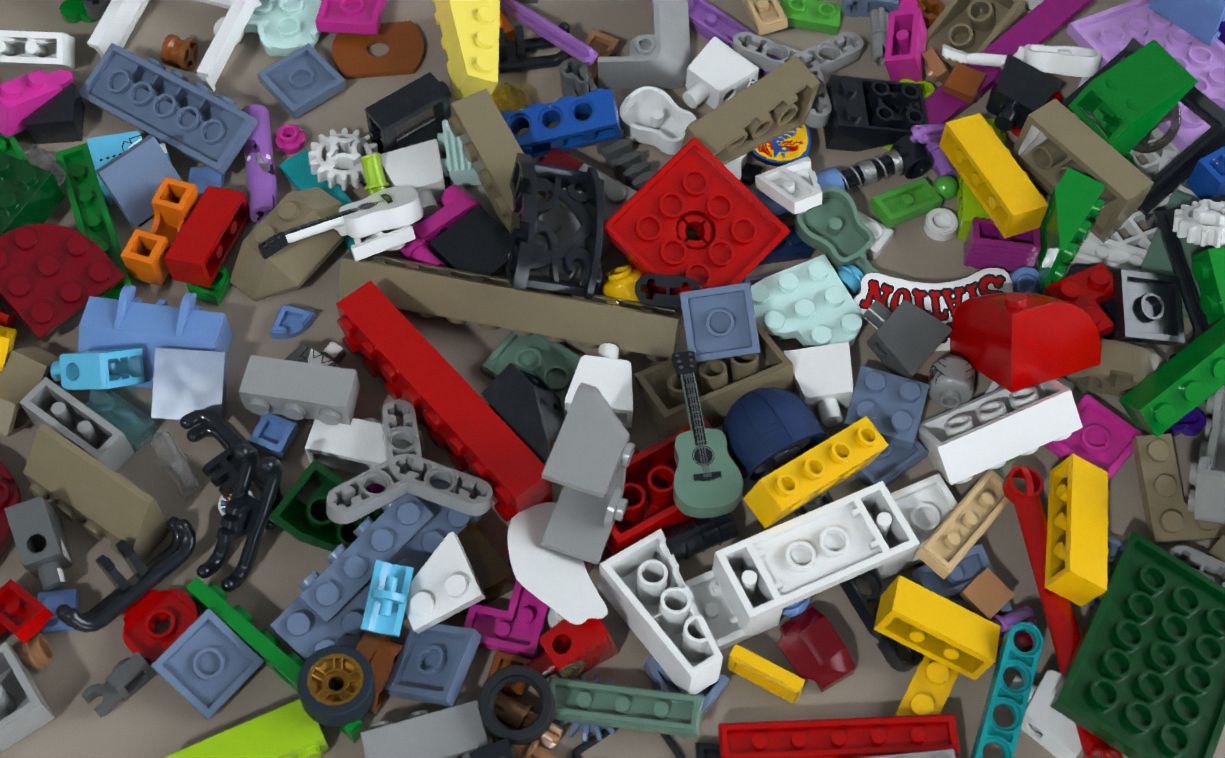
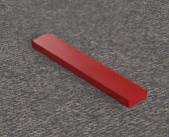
(839, 737)

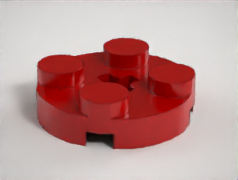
(143, 614)

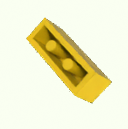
(937, 628)

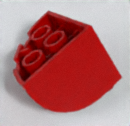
(1024, 338)

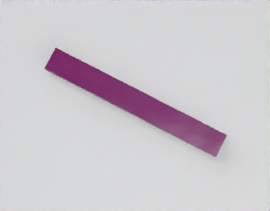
(1032, 29)

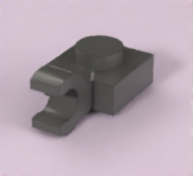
(123, 683)

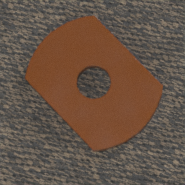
(403, 57)

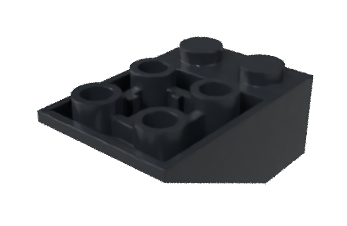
(871, 112)
(527, 407)

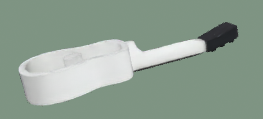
(654, 119)
(378, 212)

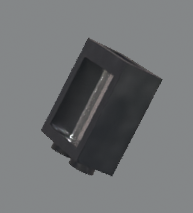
(409, 114)

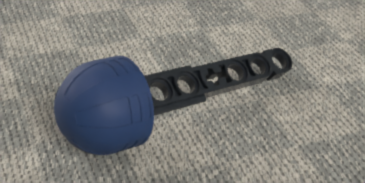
(769, 431)

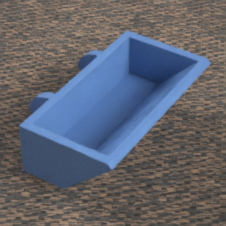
(135, 324)

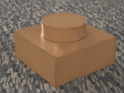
(937, 67)

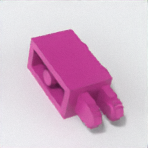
(906, 42)
(26, 94)

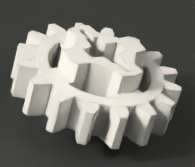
(342, 158)
(1201, 223)

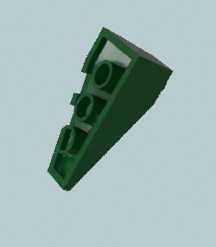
(304, 511)

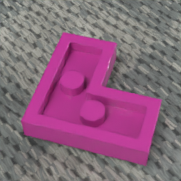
(510, 630)

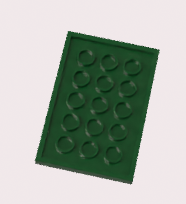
(1151, 659)

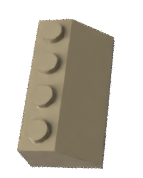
(1059, 140)
(717, 382)
(93, 494)

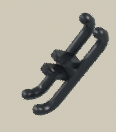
(513, 52)
(143, 580)

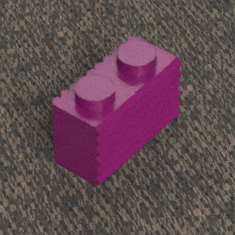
(989, 249)

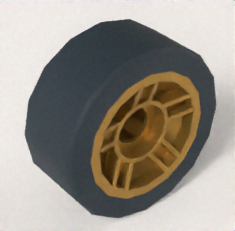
(345, 668)

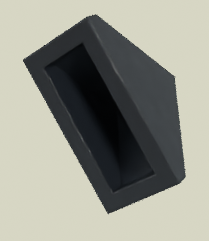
(58, 119)

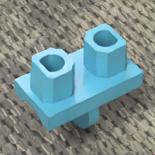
(387, 598)

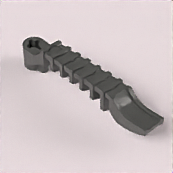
(617, 152)

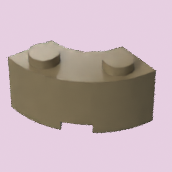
(1120, 369)
(19, 376)

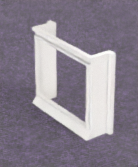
(123, 16)

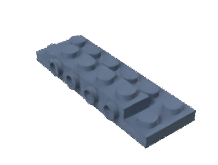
(169, 108)
(335, 600)

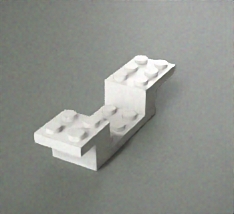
(816, 552)

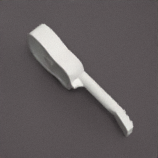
(1059, 60)

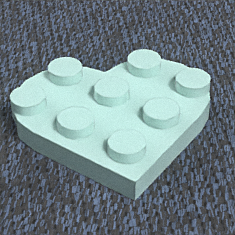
(285, 25)
(807, 305)

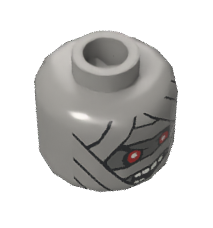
(951, 380)

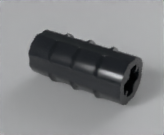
(699, 535)

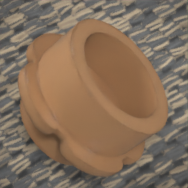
(36, 652)

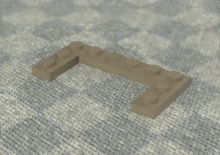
(1163, 497)

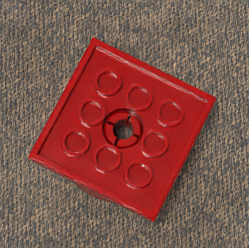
(698, 196)

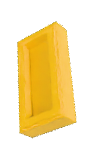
(765, 674)

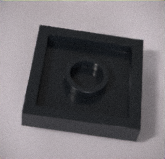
(1148, 308)

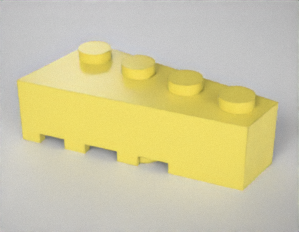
(471, 43)

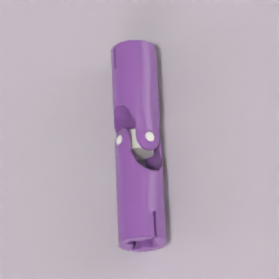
(260, 165)

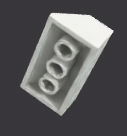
(997, 429)

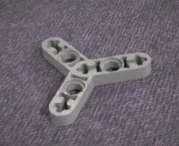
(842, 48)
(397, 484)

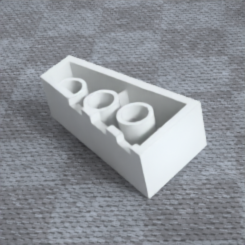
(661, 611)

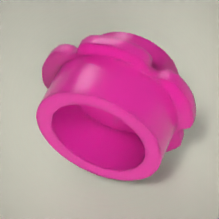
(290, 139)

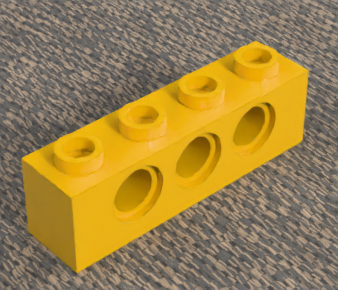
(815, 472)

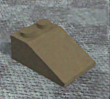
(973, 25)

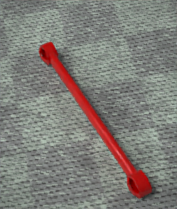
(1056, 608)

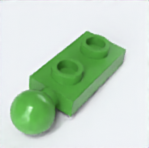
(812, 15)
(913, 200)

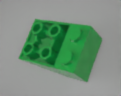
(1133, 96)
(1066, 222)

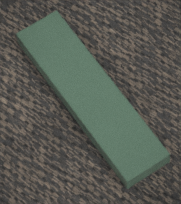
(627, 707)

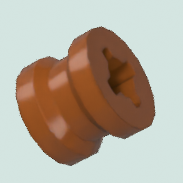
(179, 51)

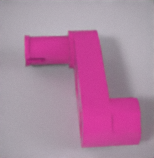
(455, 204)

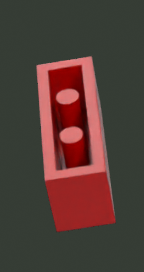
(207, 236)

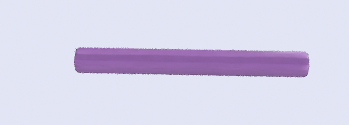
(549, 31)

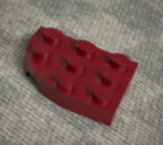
(51, 274)

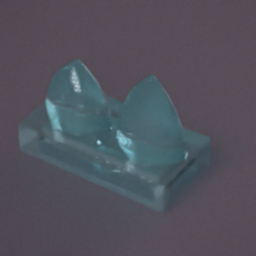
(122, 415)

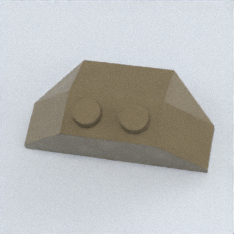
(295, 262)

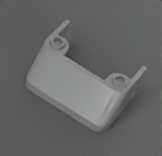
(654, 58)
(592, 466)

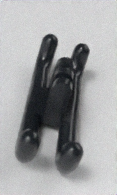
(226, 465)
(244, 517)

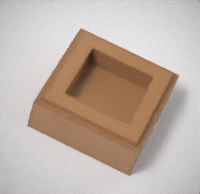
(986, 594)

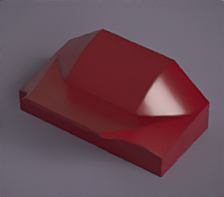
(815, 649)

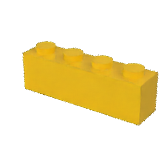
(993, 175)
(1077, 531)

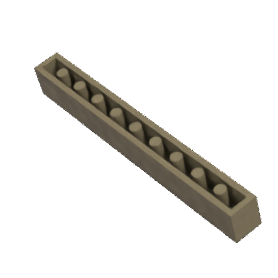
(496, 304)

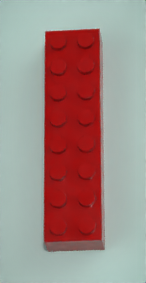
(442, 401)

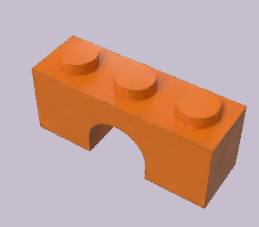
(146, 250)

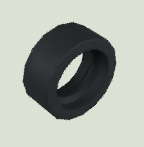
(495, 683)

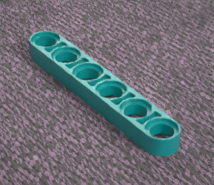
(1000, 694)

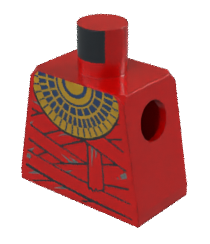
(586, 645)

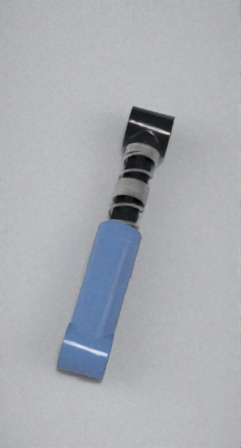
(902, 159)

